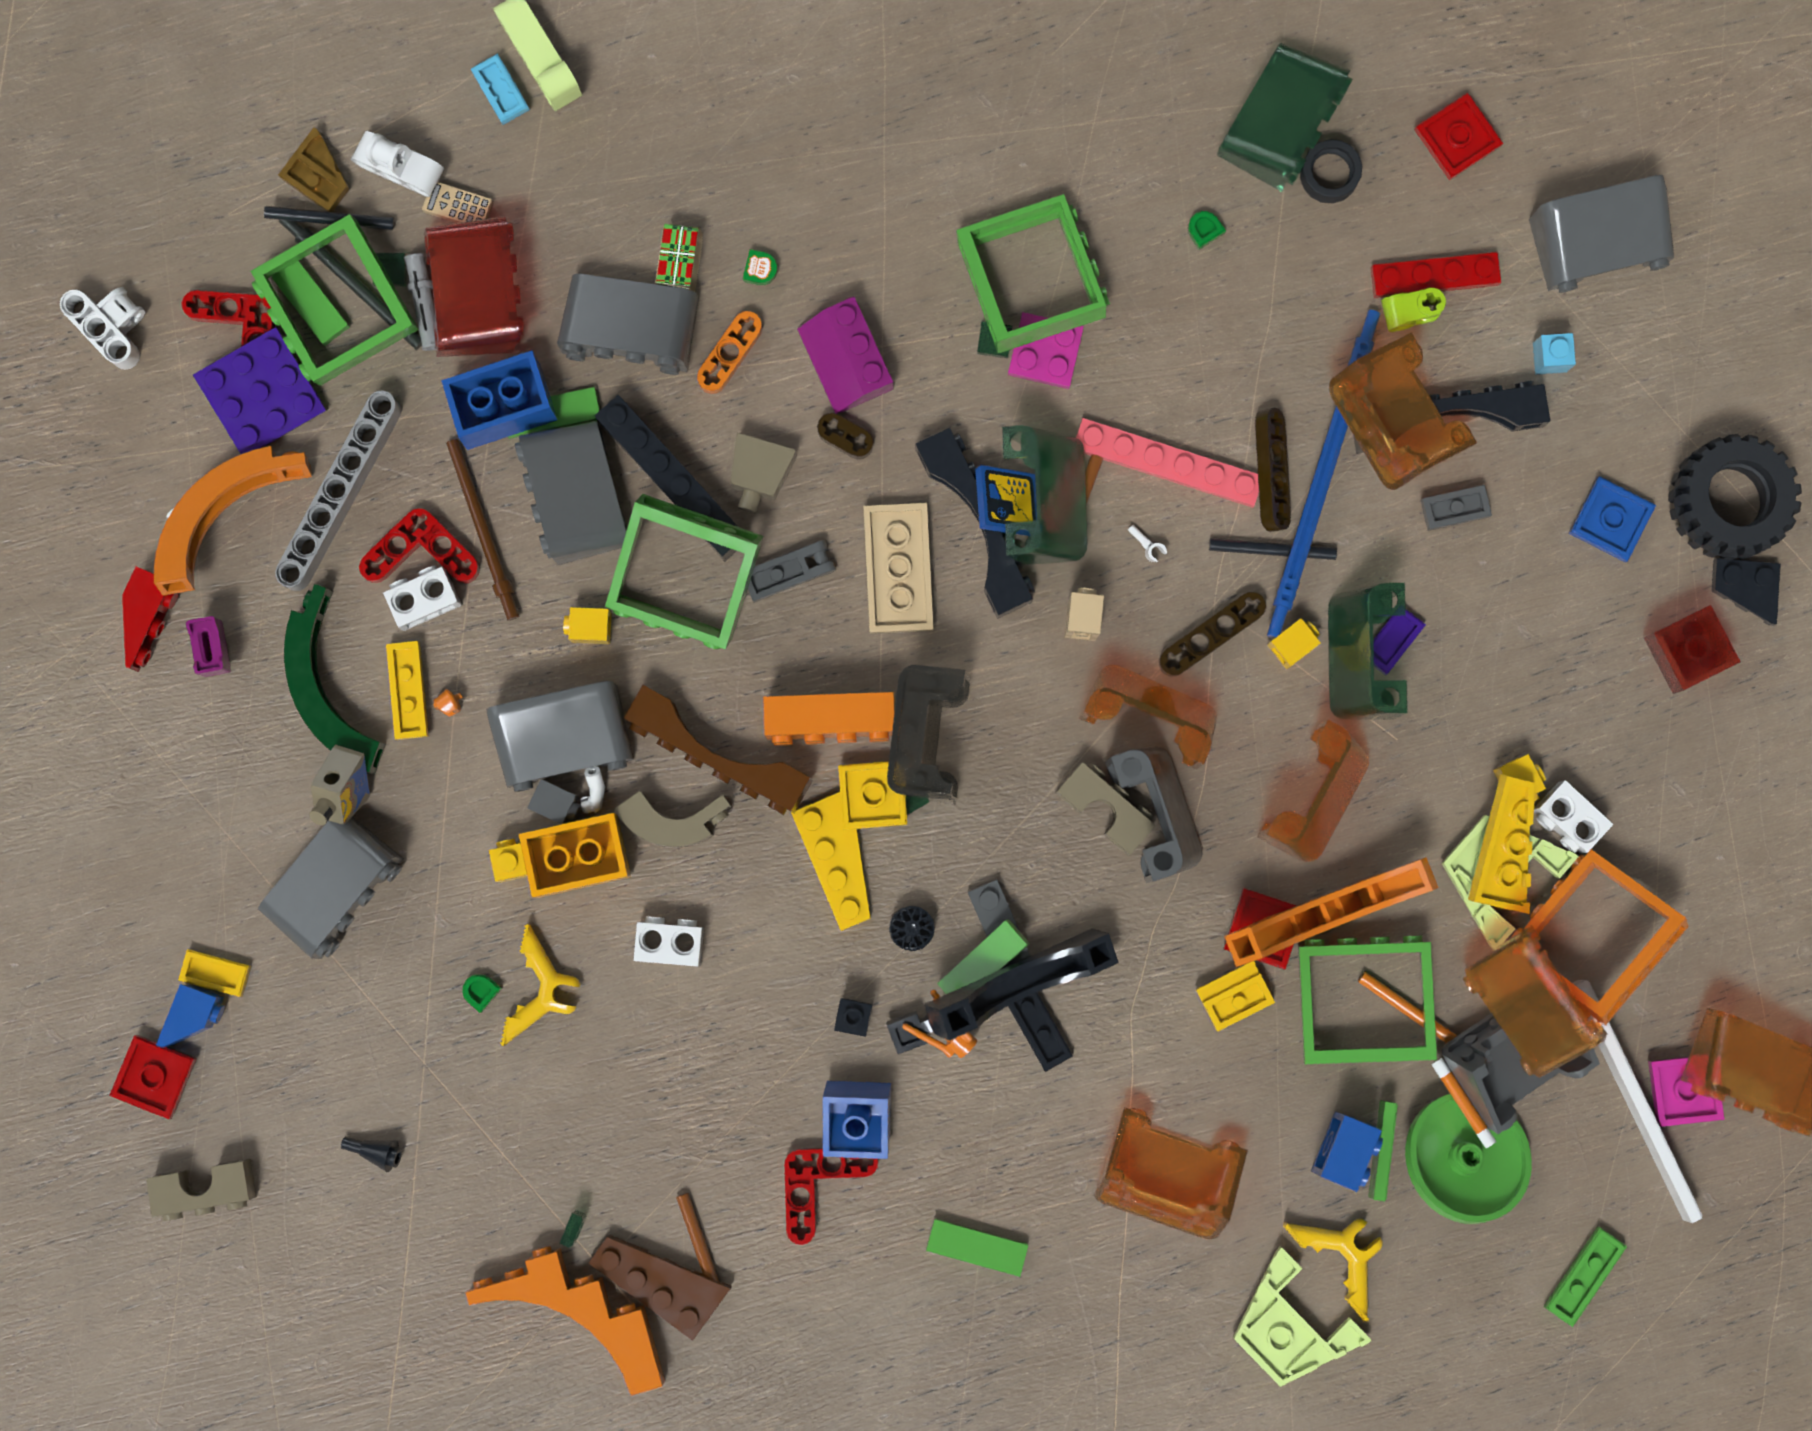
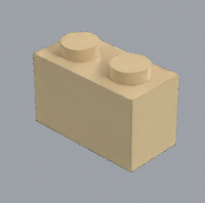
(1084, 615)

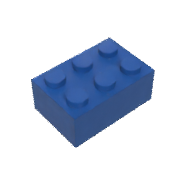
(499, 400)

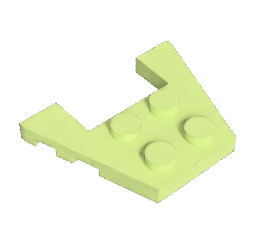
(1461, 869)
(1281, 1337)

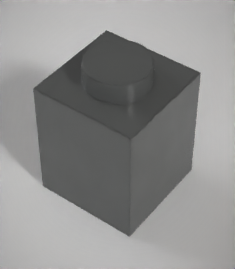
(554, 803)

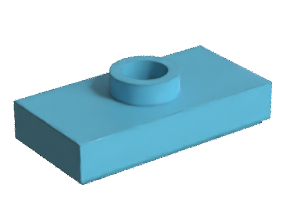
(500, 89)

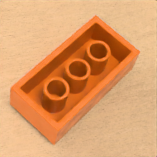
(828, 717)

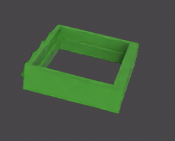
(1016, 221)
(404, 326)
(699, 526)
(1377, 945)

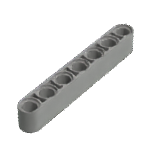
(340, 506)

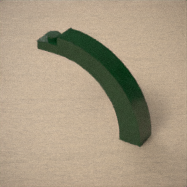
(306, 686)

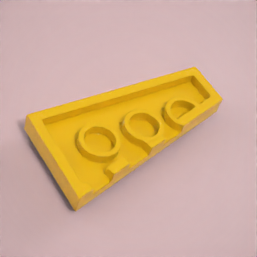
(835, 859)
(1503, 861)

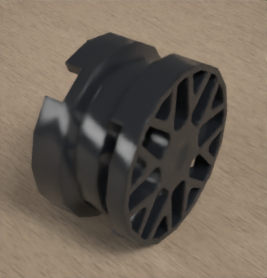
(911, 928)

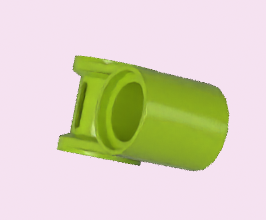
(1407, 309)

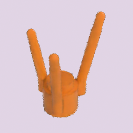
(960, 1046)

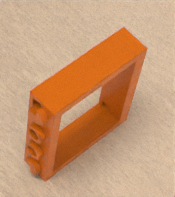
(1644, 961)

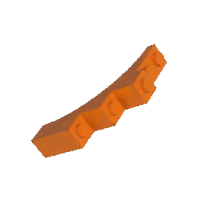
(1330, 911)
(547, 1284)

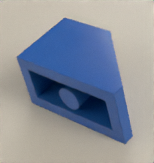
(190, 1014)

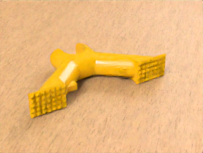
(549, 981)
(1343, 1242)

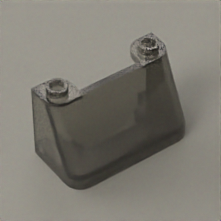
(916, 728)

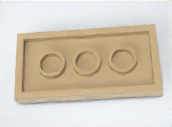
(898, 568)

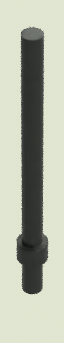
(349, 279)

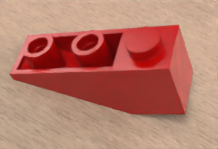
(143, 617)

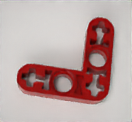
(244, 315)
(425, 538)
(807, 1181)

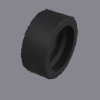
(1342, 150)

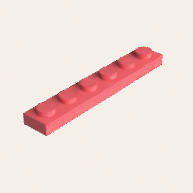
(1169, 463)

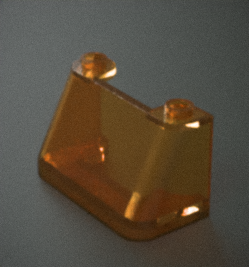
(1395, 414)
(1121, 686)
(1309, 835)
(1533, 1004)
(1170, 1177)

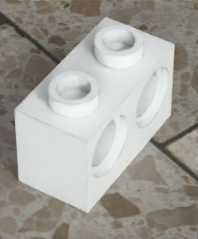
(424, 606)
(1576, 810)
(668, 950)

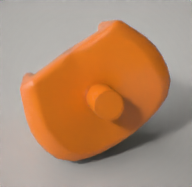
(448, 703)

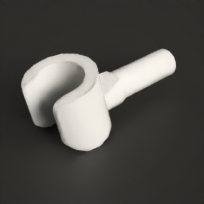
(1147, 544)

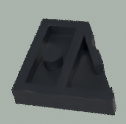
(1749, 585)

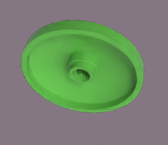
(1457, 1171)

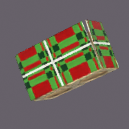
(679, 256)

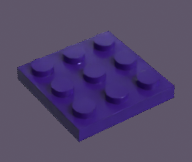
(259, 392)

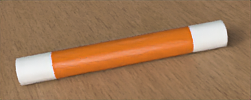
(1464, 1103)

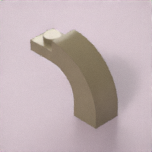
(651, 826)

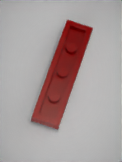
(1437, 273)

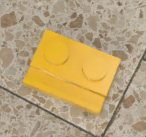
(1235, 996)

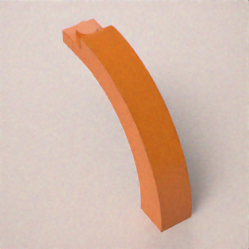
(207, 500)

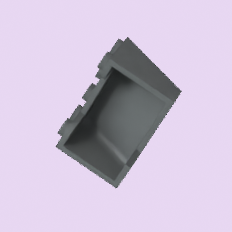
(628, 321)
(572, 492)
(1182, 844)
(328, 885)

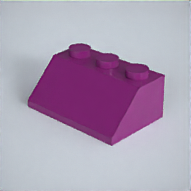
(845, 356)

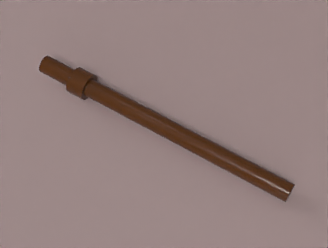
(502, 588)

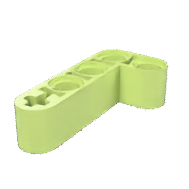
(538, 53)

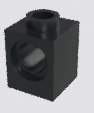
(853, 1017)

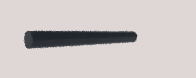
(326, 217)
(1267, 548)

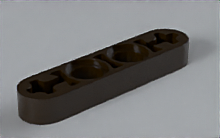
(1274, 505)
(1210, 632)

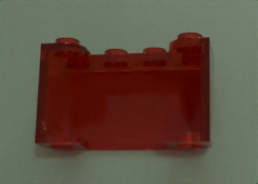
(474, 287)

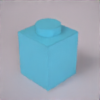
(1554, 353)

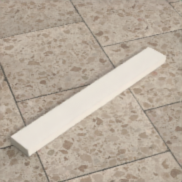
(1645, 1119)

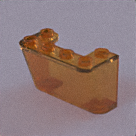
(1754, 1069)

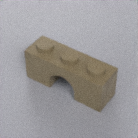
(1130, 823)
(172, 1193)

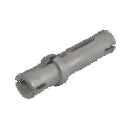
(421, 289)

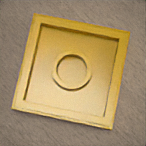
(868, 798)

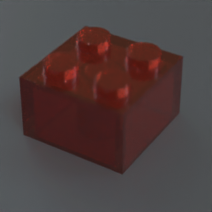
(1692, 649)

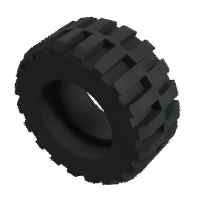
(1766, 471)

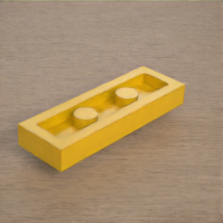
(407, 690)

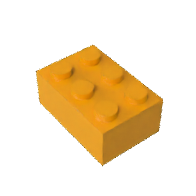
(574, 855)

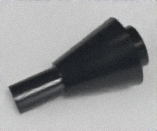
(380, 1153)

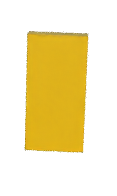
(214, 973)

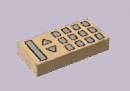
(456, 204)

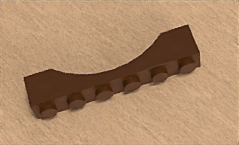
(775, 781)

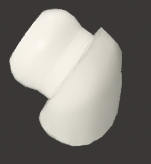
(596, 788)

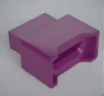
(208, 646)

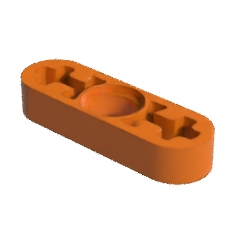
(749, 337)

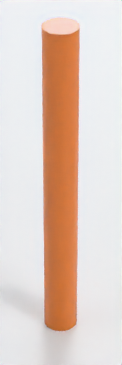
(1403, 1005)

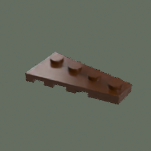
(671, 1291)

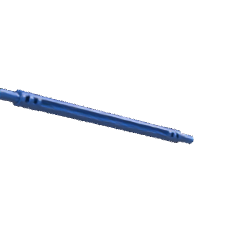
(1301, 545)

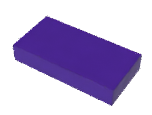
(1394, 640)

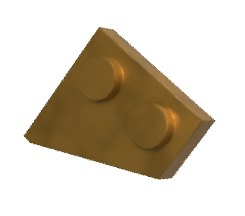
(315, 173)

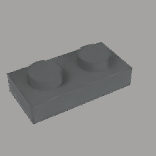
(1456, 507)

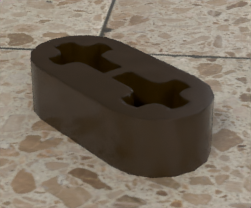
(849, 429)

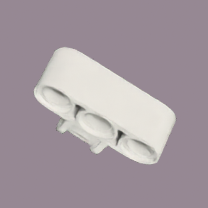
(397, 163)
(116, 321)

